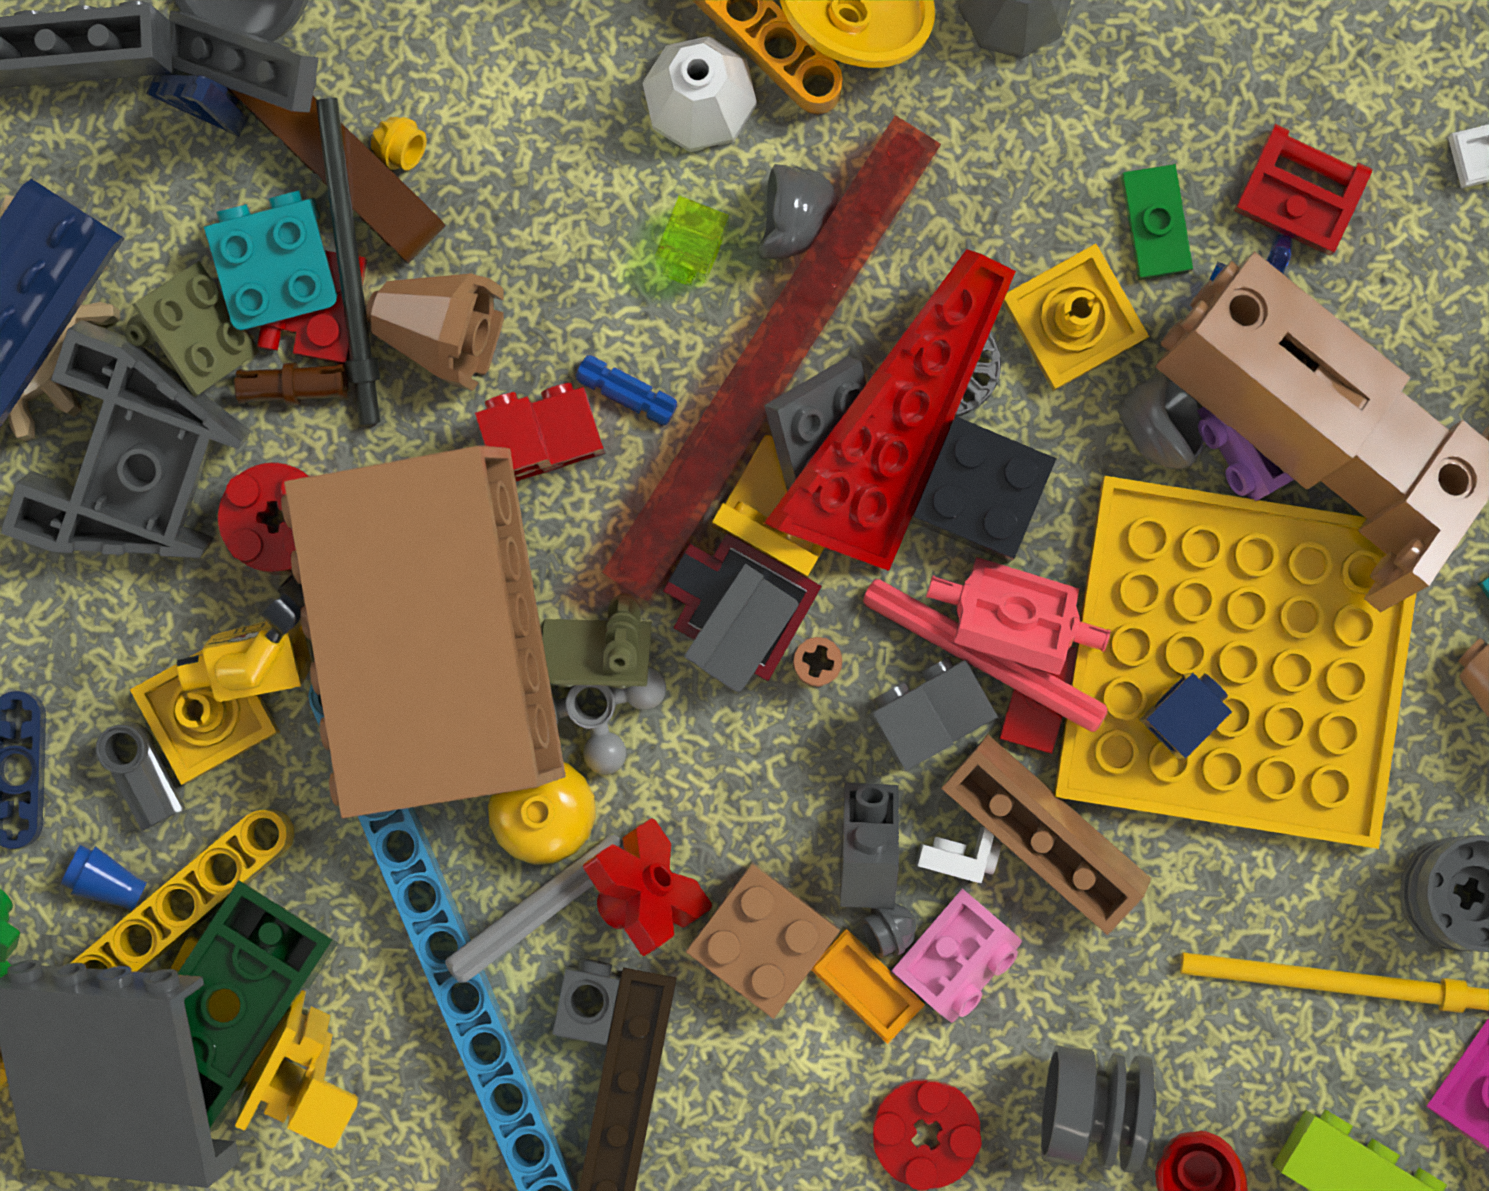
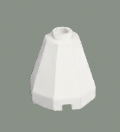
(699, 93)

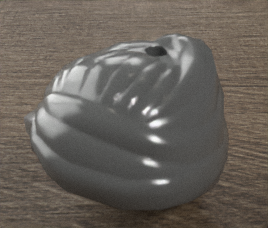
(796, 210)
(1163, 422)

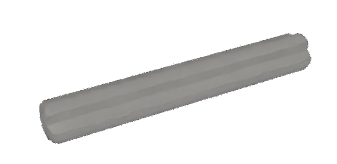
(525, 917)

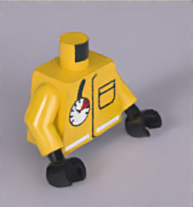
(256, 656)

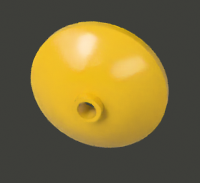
(863, 30)

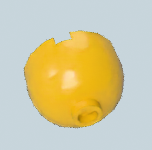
(544, 821)

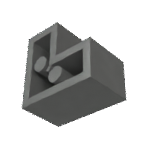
(932, 714)

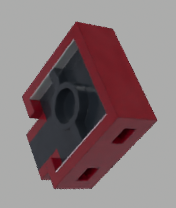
(704, 579)

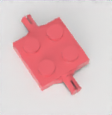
(1017, 615)

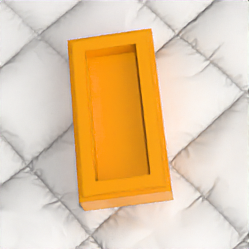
(867, 986)

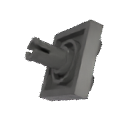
(809, 413)

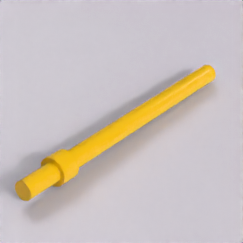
(1449, 995)

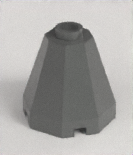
(1015, 25)

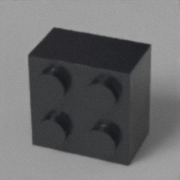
(983, 489)

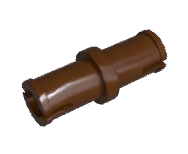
(291, 384)

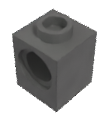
(578, 1025)

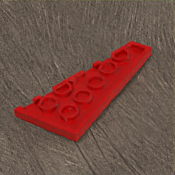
(881, 452)

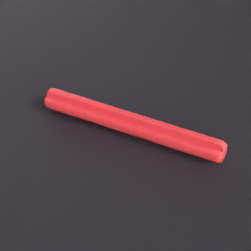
(942, 631)

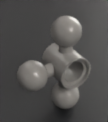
(605, 750)

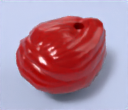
(1199, 1164)

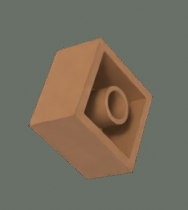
(762, 940)

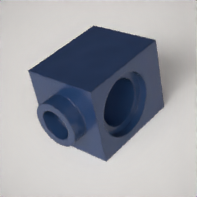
(1187, 714)

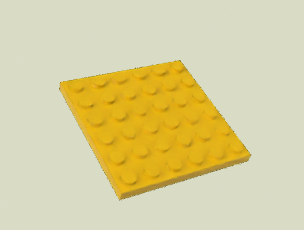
(1280, 621)

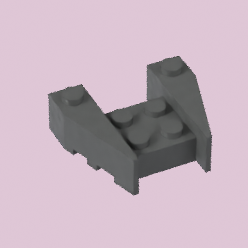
(138, 461)

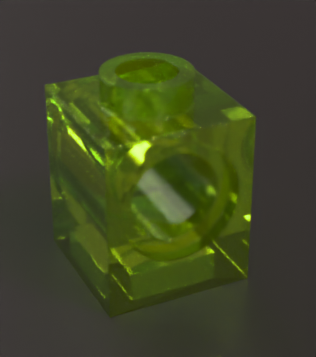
(691, 241)

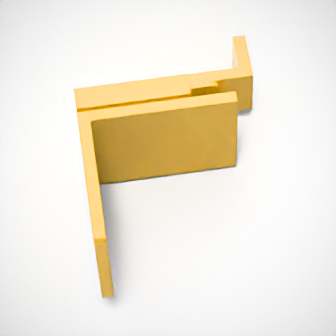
(314, 1105)

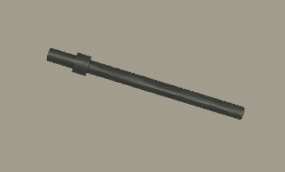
(362, 367)

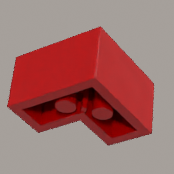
(543, 432)

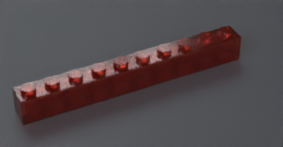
(772, 360)

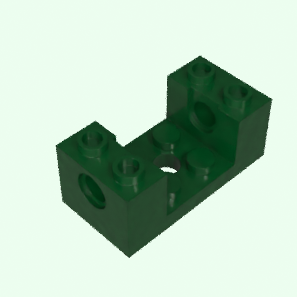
(266, 962)

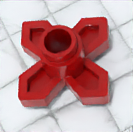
(642, 891)

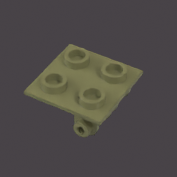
(191, 328)
(600, 650)

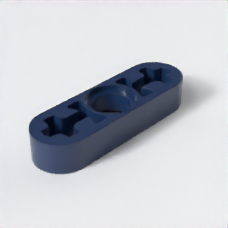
(36, 755)

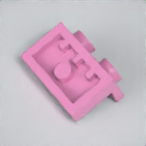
(958, 957)

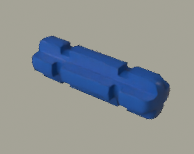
(626, 390)

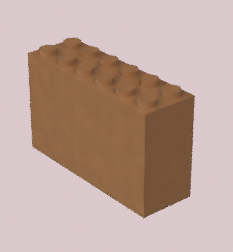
(423, 630)

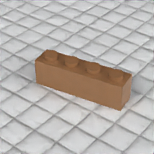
(1047, 834)

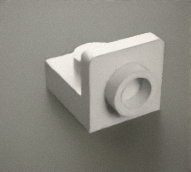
(949, 857)

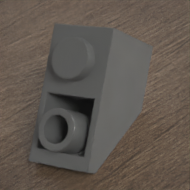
(869, 846)

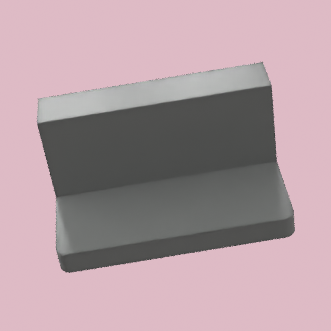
(742, 629)

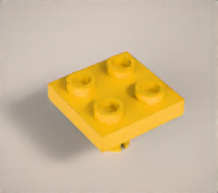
(1074, 317)
(195, 728)

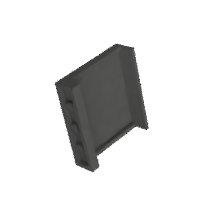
(107, 1074)

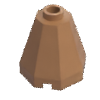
(438, 320)

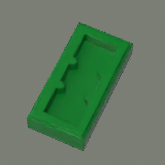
(1156, 222)

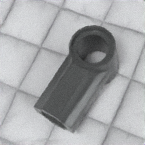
(142, 780)

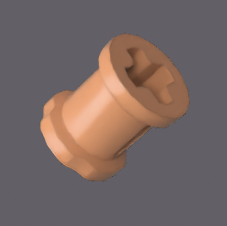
(832, 654)

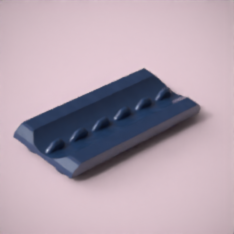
(46, 271)

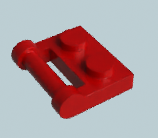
(1296, 205)

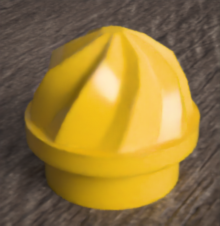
(398, 143)

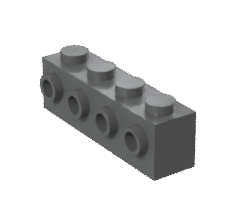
(84, 44)

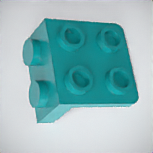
(271, 261)

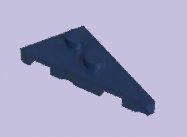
(201, 99)

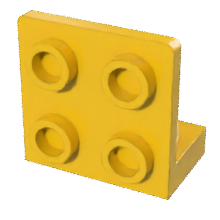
(751, 504)

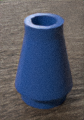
(102, 879)

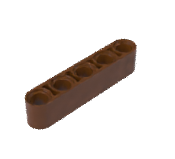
(375, 190)

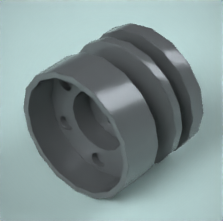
(1429, 890)
(1097, 1109)

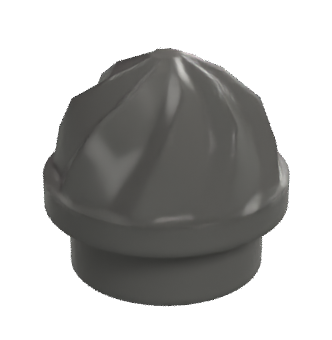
(889, 930)

